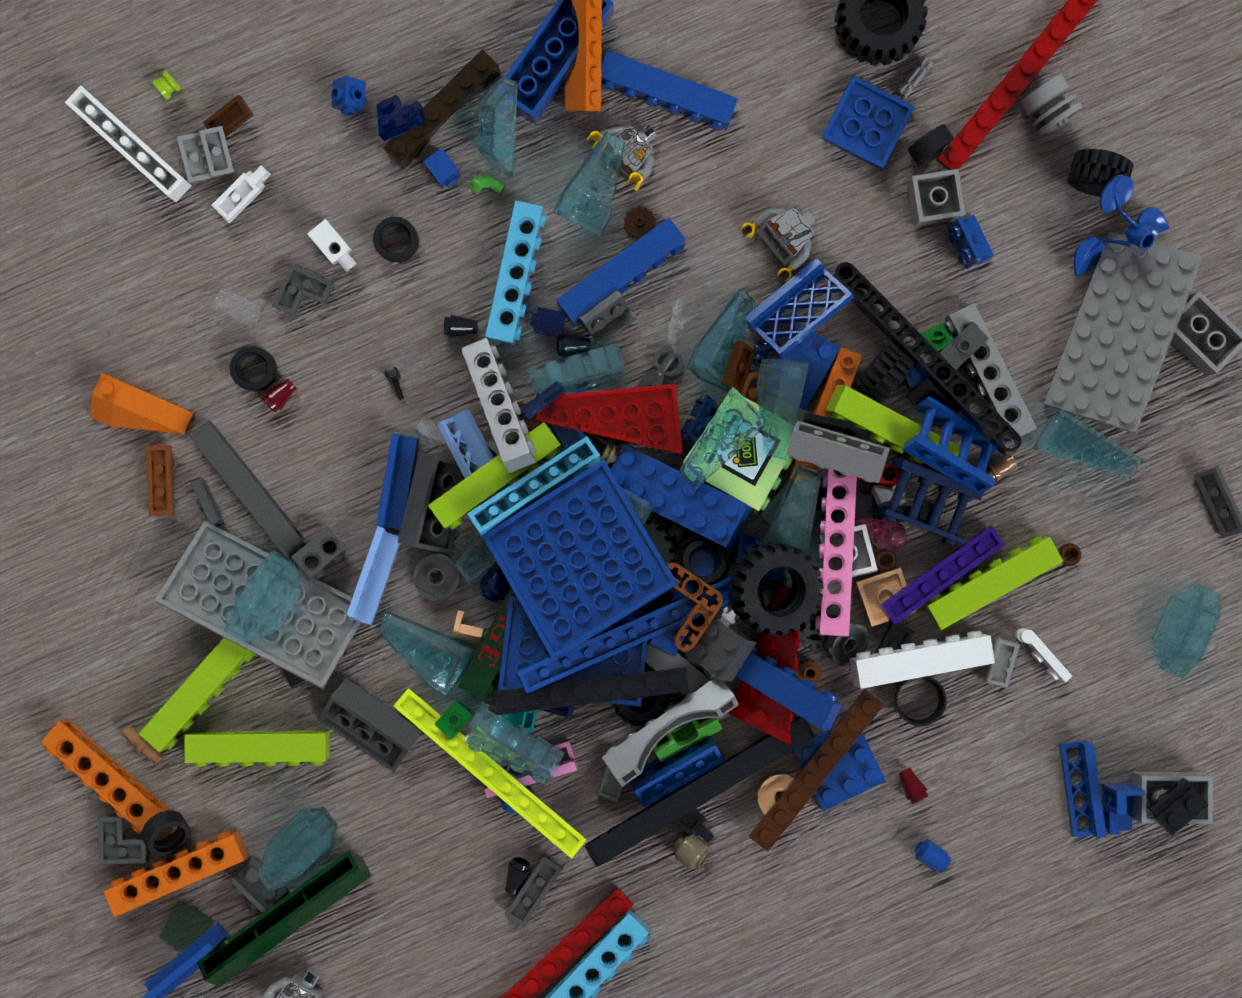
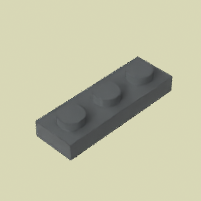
(1220, 501)
(533, 891)

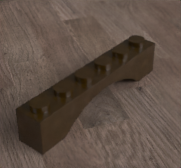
(460, 89)

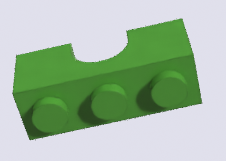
(685, 737)

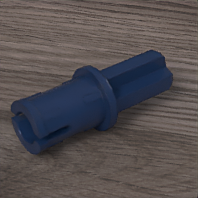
(543, 400)

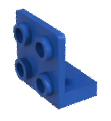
(969, 241)

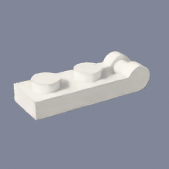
(1043, 654)

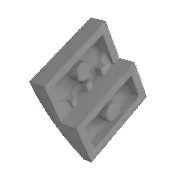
(205, 154)

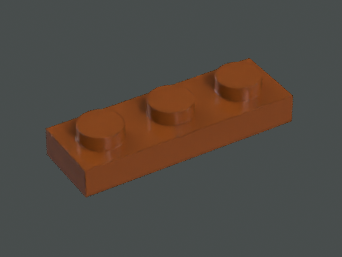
(160, 480)

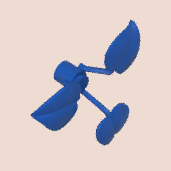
(1142, 234)

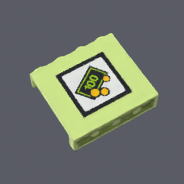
(750, 473)

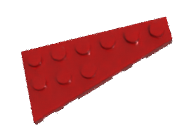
(631, 415)
(754, 705)

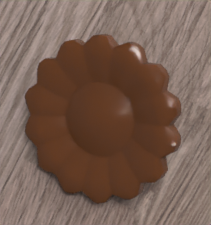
(639, 222)

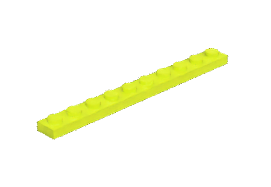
(493, 776)

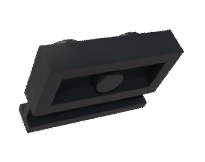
(1177, 806)

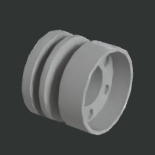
(1051, 105)

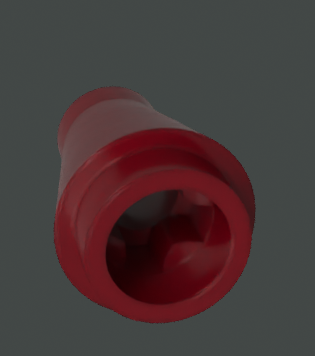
(279, 395)
(913, 787)

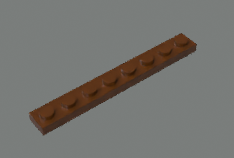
(816, 770)

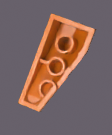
(133, 408)

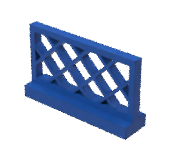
(788, 297)
(185, 963)

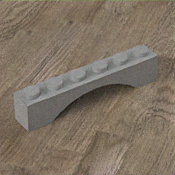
(709, 701)

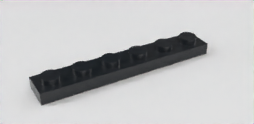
(866, 505)

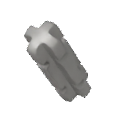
(914, 77)

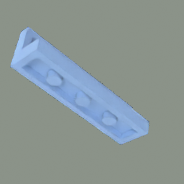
(469, 438)
(373, 577)

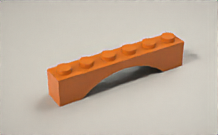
(584, 84)

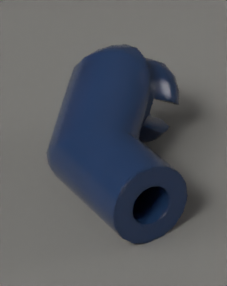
(762, 350)

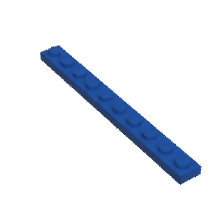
(616, 639)

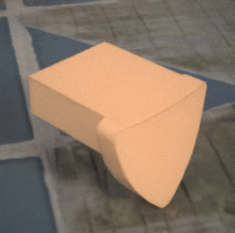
(466, 632)

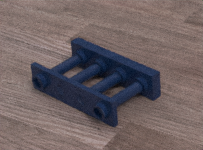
(926, 479)

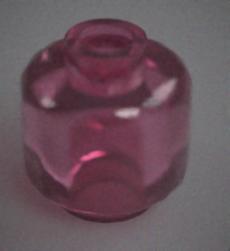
(888, 535)

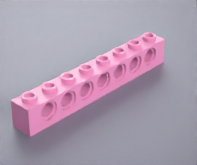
(840, 625)

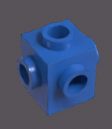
(348, 95)

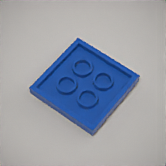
(867, 122)
(851, 776)

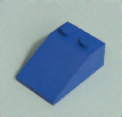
(819, 355)

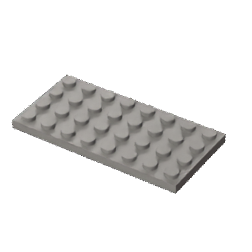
(1123, 333)
(213, 578)

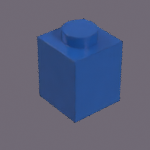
(442, 168)

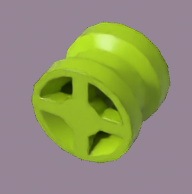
(166, 85)

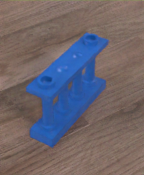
(940, 458)

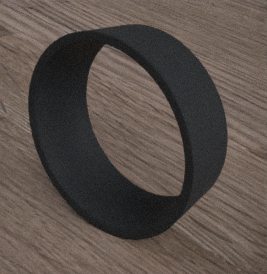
(937, 713)

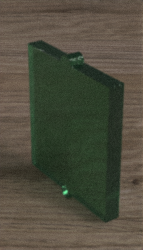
(185, 926)

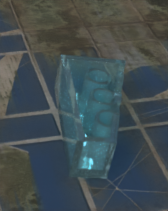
(796, 510)

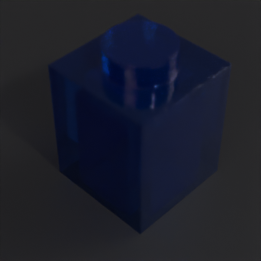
(548, 322)

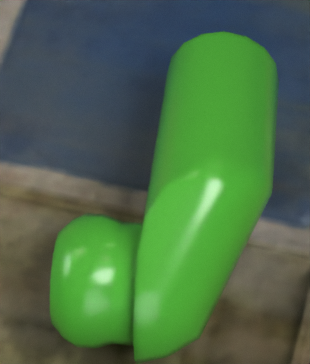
(486, 181)

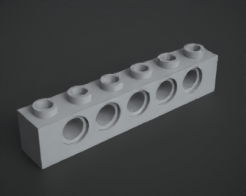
(1002, 380)
(515, 455)

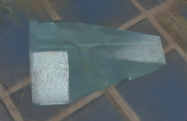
(779, 397)
(433, 654)

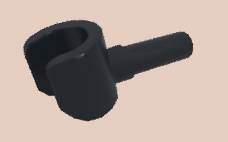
(395, 381)

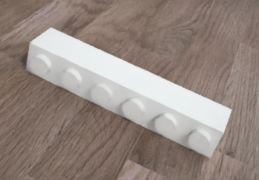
(128, 144)
(921, 660)

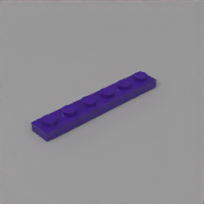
(941, 575)

